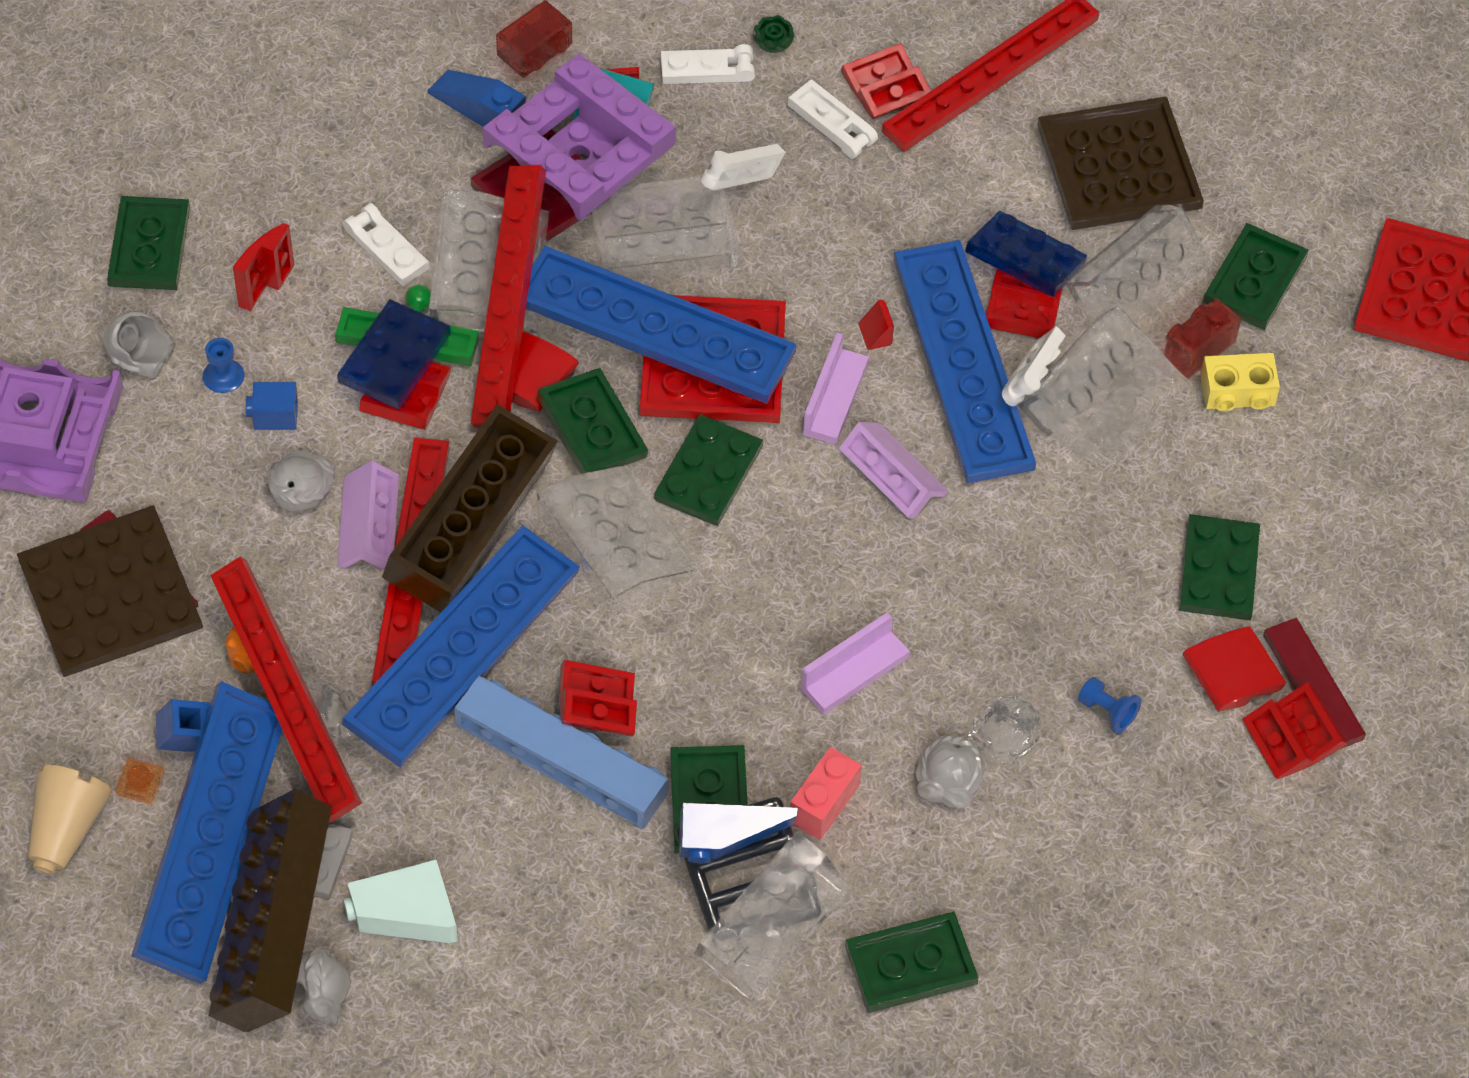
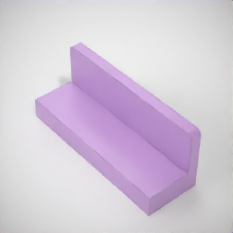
(834, 392)
(891, 467)
(368, 515)
(853, 664)

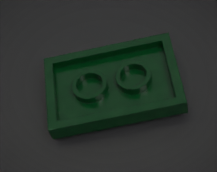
(148, 243)
(1256, 275)
(592, 422)
(708, 470)
(1219, 567)
(707, 777)
(911, 962)

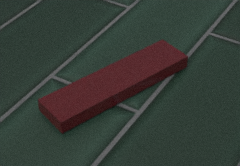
(1303, 665)

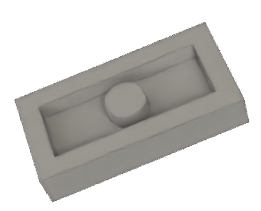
(333, 856)

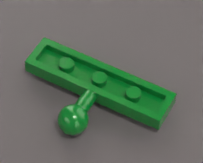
(457, 349)

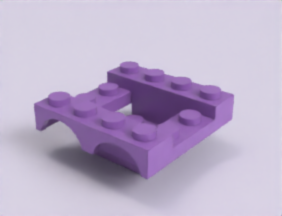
(611, 130)
(29, 436)

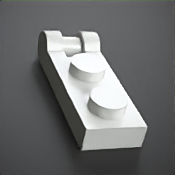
(707, 65)
(832, 118)
(742, 166)
(386, 245)
(1033, 367)

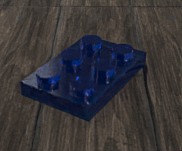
(1025, 253)
(394, 354)

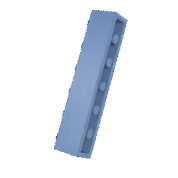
(561, 751)

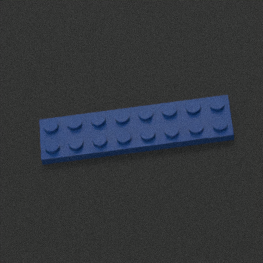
(658, 325)
(963, 361)
(460, 646)
(208, 834)

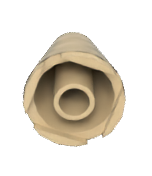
(62, 815)

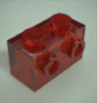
(534, 39)
(1205, 334)

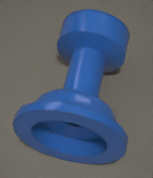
(222, 372)
(1121, 711)

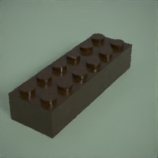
(469, 509)
(270, 911)

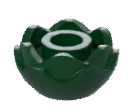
(773, 34)

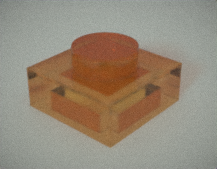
(139, 781)

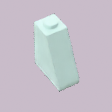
(403, 904)

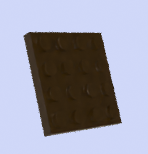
(1119, 162)
(109, 591)

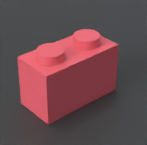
(826, 792)

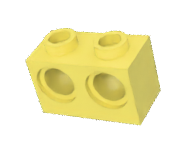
(1240, 376)

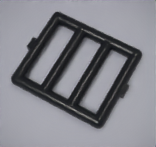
(710, 902)

